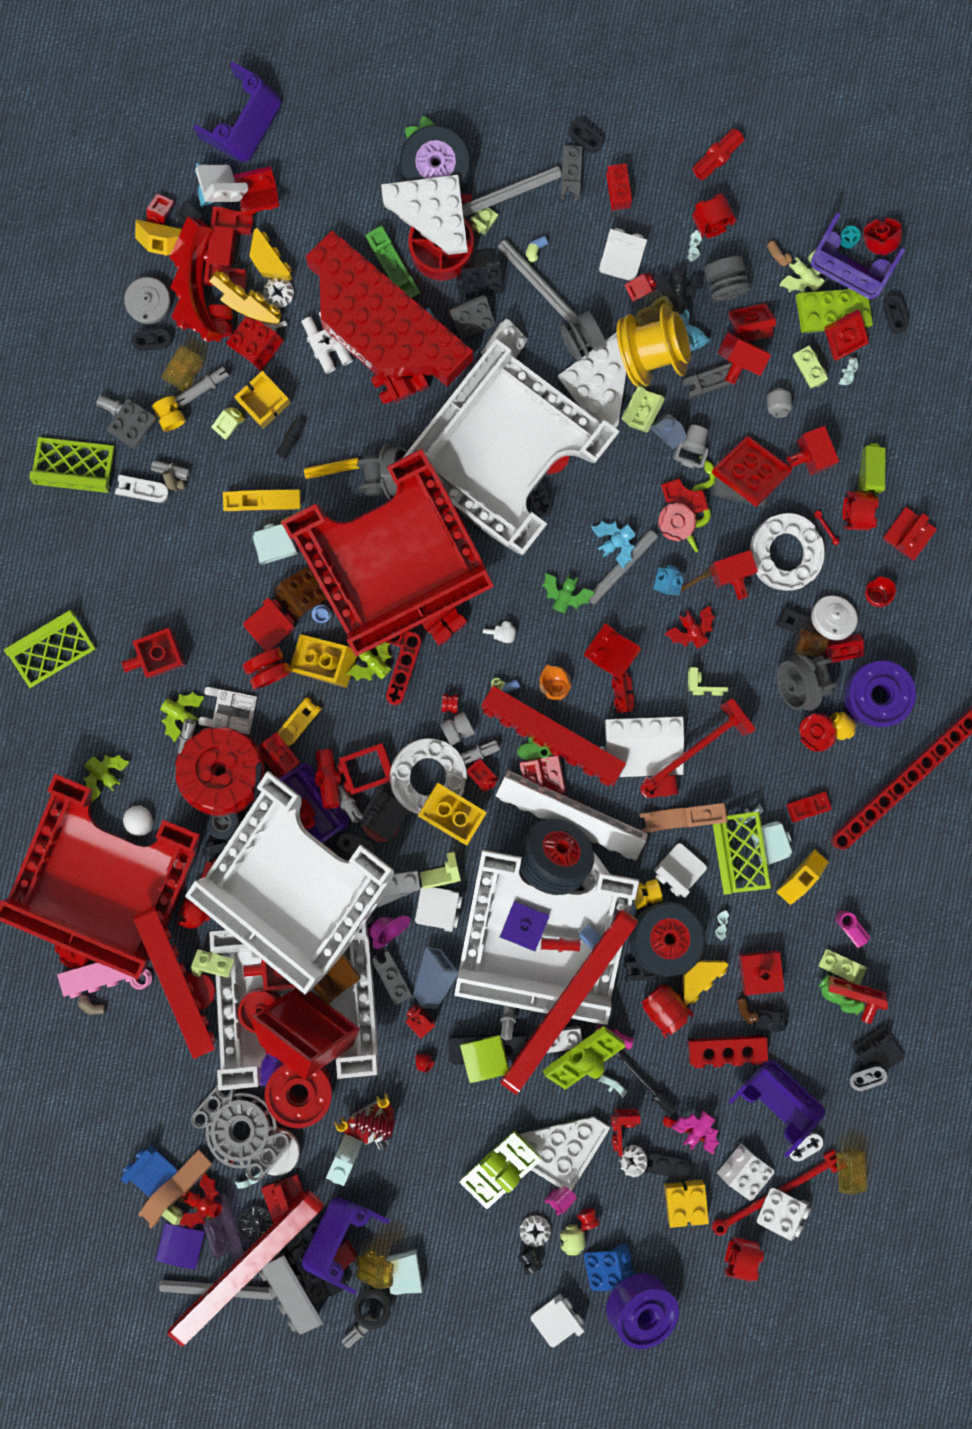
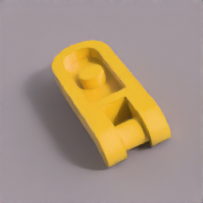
(298, 722)

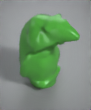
(847, 1004)

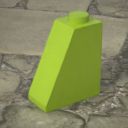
(872, 469)

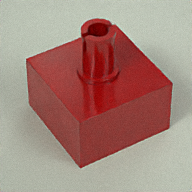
(742, 356)
(815, 452)
(734, 571)
(761, 972)

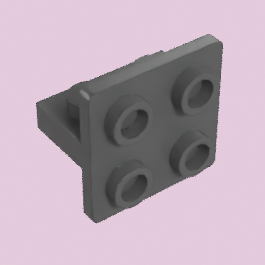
(472, 317)
(131, 424)

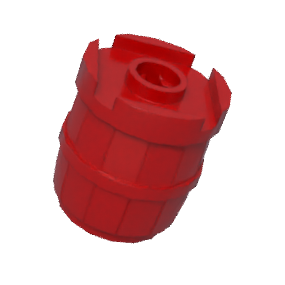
(666, 1009)

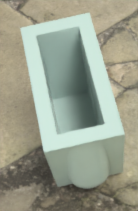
(273, 544)
(775, 841)
(344, 1160)
(406, 1273)

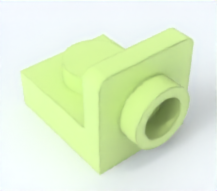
(483, 220)
(228, 422)
(173, 1214)

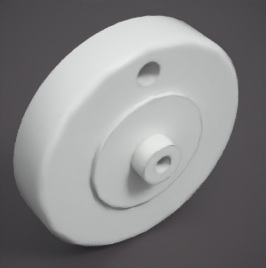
(834, 617)
(289, 1158)

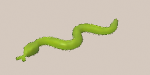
(699, 487)

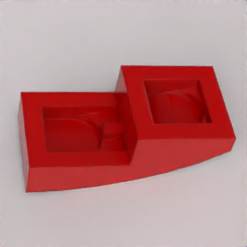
(808, 806)

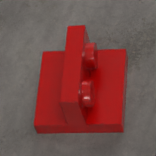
(752, 322)
(909, 533)
(282, 1195)

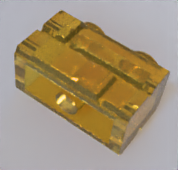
(182, 368)
(851, 1171)
(375, 1270)

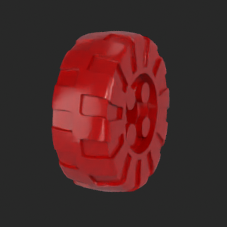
(207, 755)

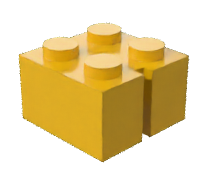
(263, 400)
(687, 1204)

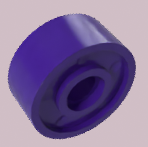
(897, 689)
(642, 1311)

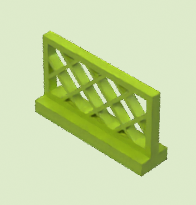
(68, 480)
(41, 634)
(725, 857)

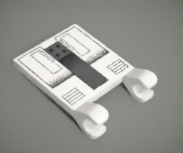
(231, 710)

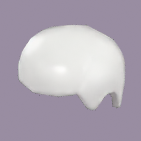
(138, 820)

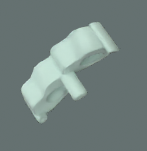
(694, 242)
(849, 372)
(758, 808)
(722, 918)
(613, 1084)
(245, 1183)

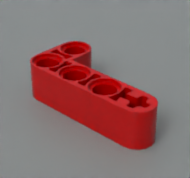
(400, 668)

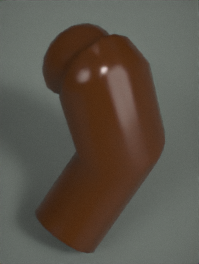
(744, 1011)

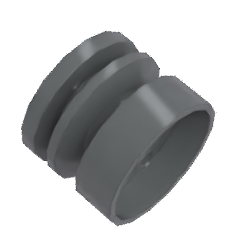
(726, 279)
(582, 336)

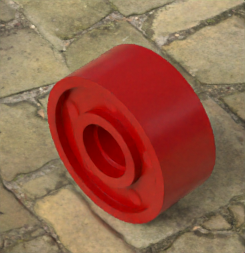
(434, 261)
(295, 1110)

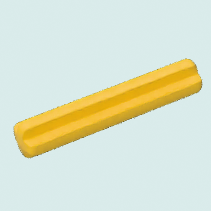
(331, 468)

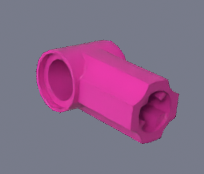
(852, 928)

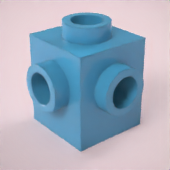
(669, 580)

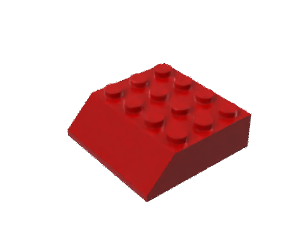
(303, 1031)

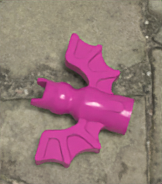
(701, 1127)

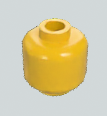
(844, 724)

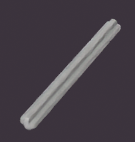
(511, 191)
(538, 282)
(201, 1288)

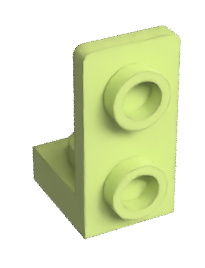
(694, 678)
(443, 875)
(212, 964)
(842, 967)

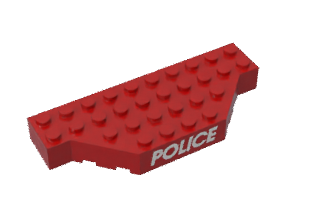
(379, 319)

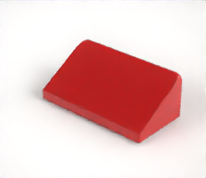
(845, 648)

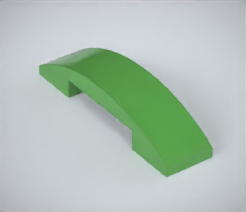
(391, 262)

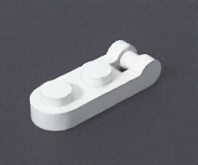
(142, 489)

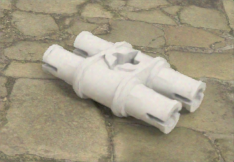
(321, 349)

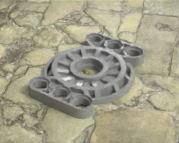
(222, 1125)

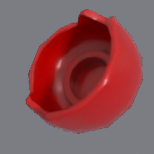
(880, 592)

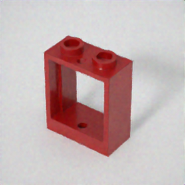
(342, 766)

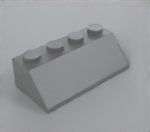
(290, 1295)

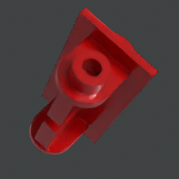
(623, 702)

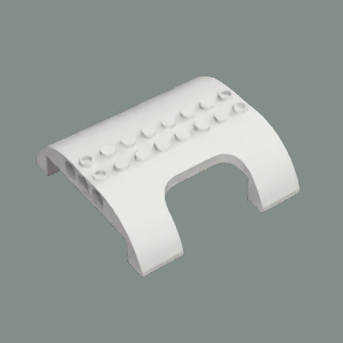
(502, 439)
(288, 890)
(531, 980)
(240, 1049)

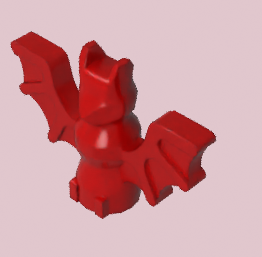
(694, 632)
(205, 1205)

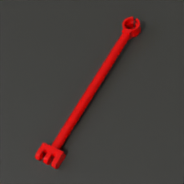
(726, 1222)

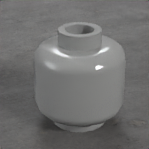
(779, 402)

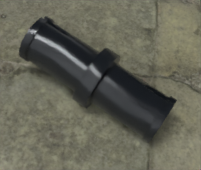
(290, 439)

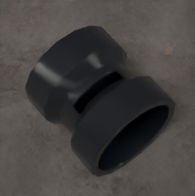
(530, 1260)

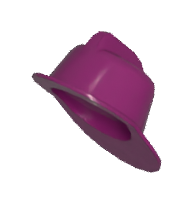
(386, 929)

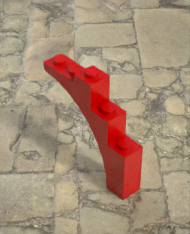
(187, 283)

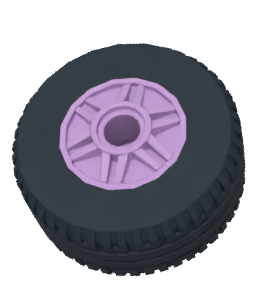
(436, 145)

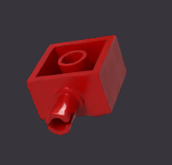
(156, 654)
(271, 978)

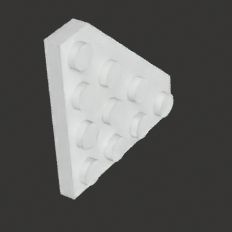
(431, 208)
(598, 382)
(566, 1149)

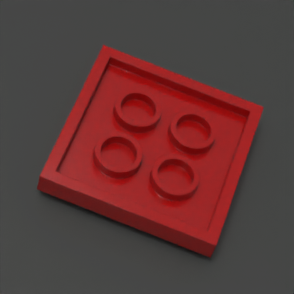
(751, 471)

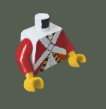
(382, 1107)

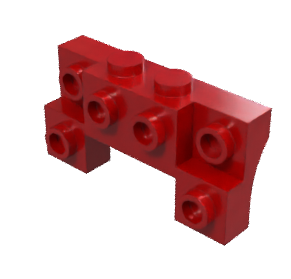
(221, 245)

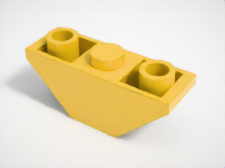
(156, 237)
(267, 258)
(803, 877)
(701, 978)

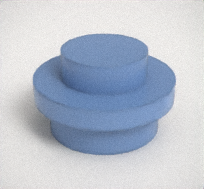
(321, 613)

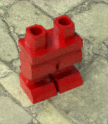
(399, 387)
(441, 633)

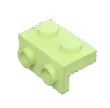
(810, 368)
(642, 409)

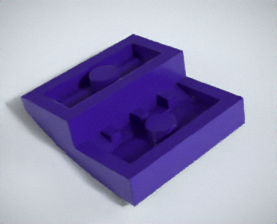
(179, 1245)

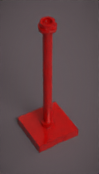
(735, 718)

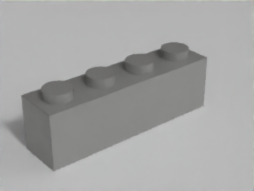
(400, 886)

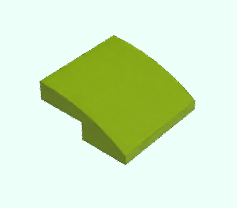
(484, 1058)

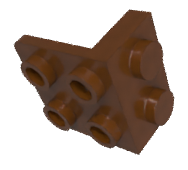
(299, 593)
(337, 980)

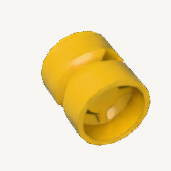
(169, 415)
(653, 894)

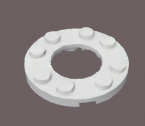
(812, 551)
(416, 751)

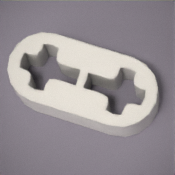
(808, 1150)

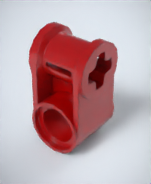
(665, 787)

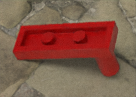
(873, 997)

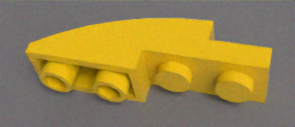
(251, 305)
(262, 500)

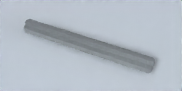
(618, 571)

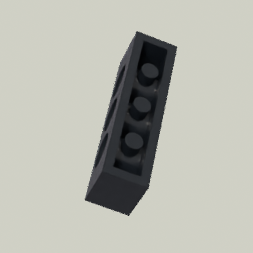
(455, 1054)

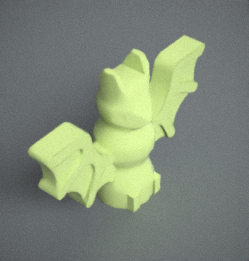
(809, 277)

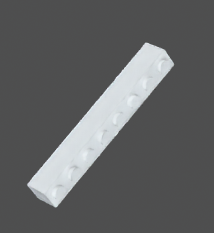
(595, 825)

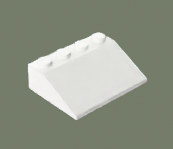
(645, 744)

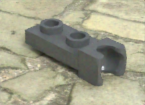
(571, 171)
(708, 381)
(392, 978)

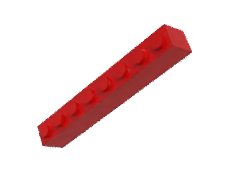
(553, 736)
(173, 982)

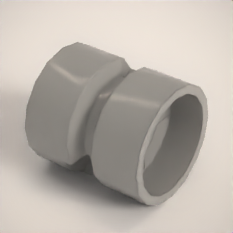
(457, 728)

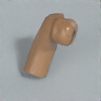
(782, 259)

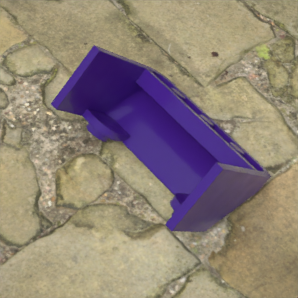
(253, 122)
(849, 272)
(327, 820)
(786, 1099)
(328, 1237)

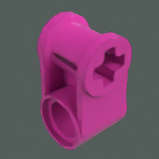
(560, 1199)

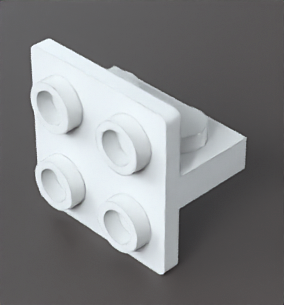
(508, 335)

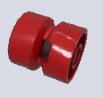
(221, 317)

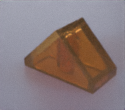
(810, 643)

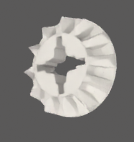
(277, 300)
(639, 1159)
(527, 1226)

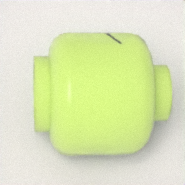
(572, 1240)

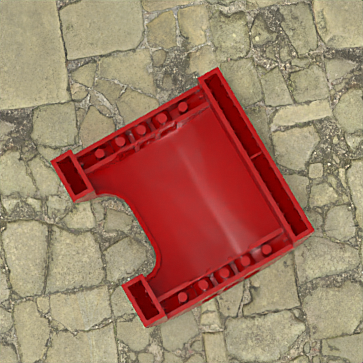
(394, 561)
(88, 883)

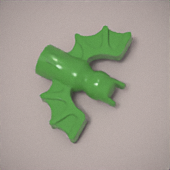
(564, 597)

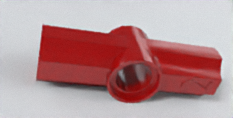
(718, 154)
(327, 779)

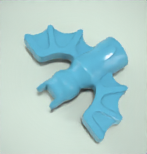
(619, 538)

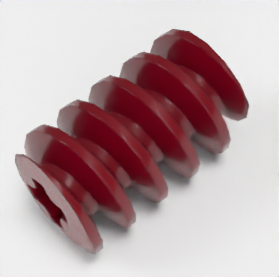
(373, 1125)

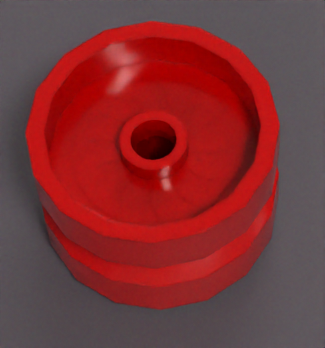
(265, 667)
(251, 1002)

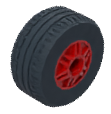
(555, 857)
(685, 935)

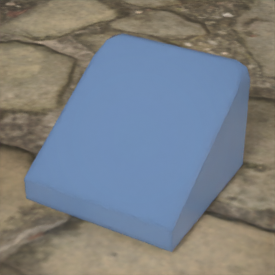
(589, 936)

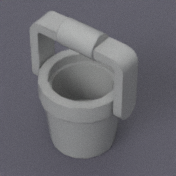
(693, 443)

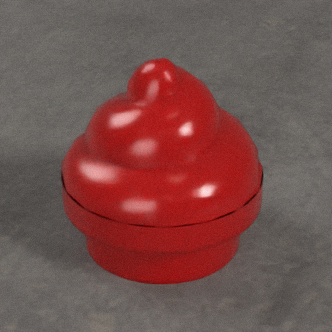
(424, 1062)

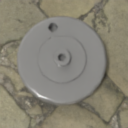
(147, 300)

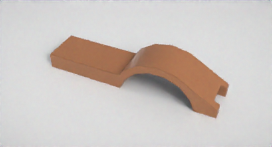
(685, 817)
(175, 1187)

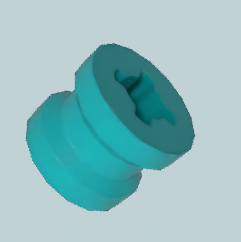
(852, 234)

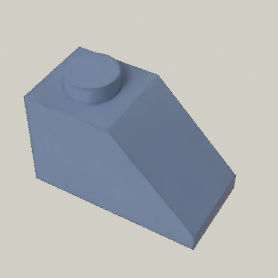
(669, 430)

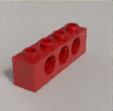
(697, 1047)

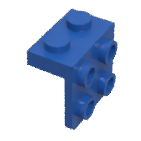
(149, 1171)
(608, 1268)

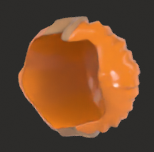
(555, 682)

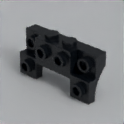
(314, 1287)

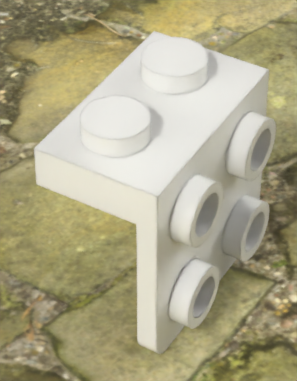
(219, 184)
(622, 254)
(680, 870)
(438, 908)
(745, 1172)
(783, 1214)
(557, 1320)

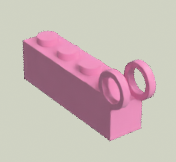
(95, 975)

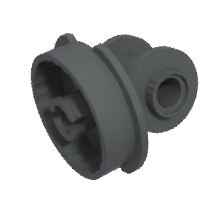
(377, 477)
(804, 681)

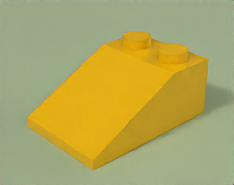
(323, 660)
(452, 814)

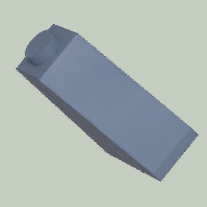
(434, 978)

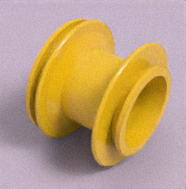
(653, 345)

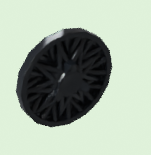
(254, 1222)

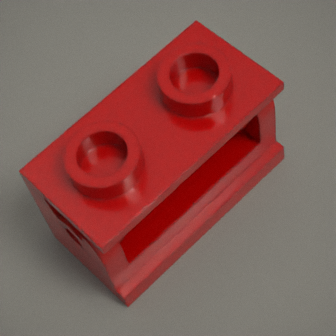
(618, 187)
(278, 755)
(419, 1021)

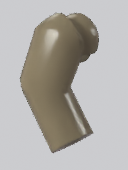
(172, 483)
(89, 1008)

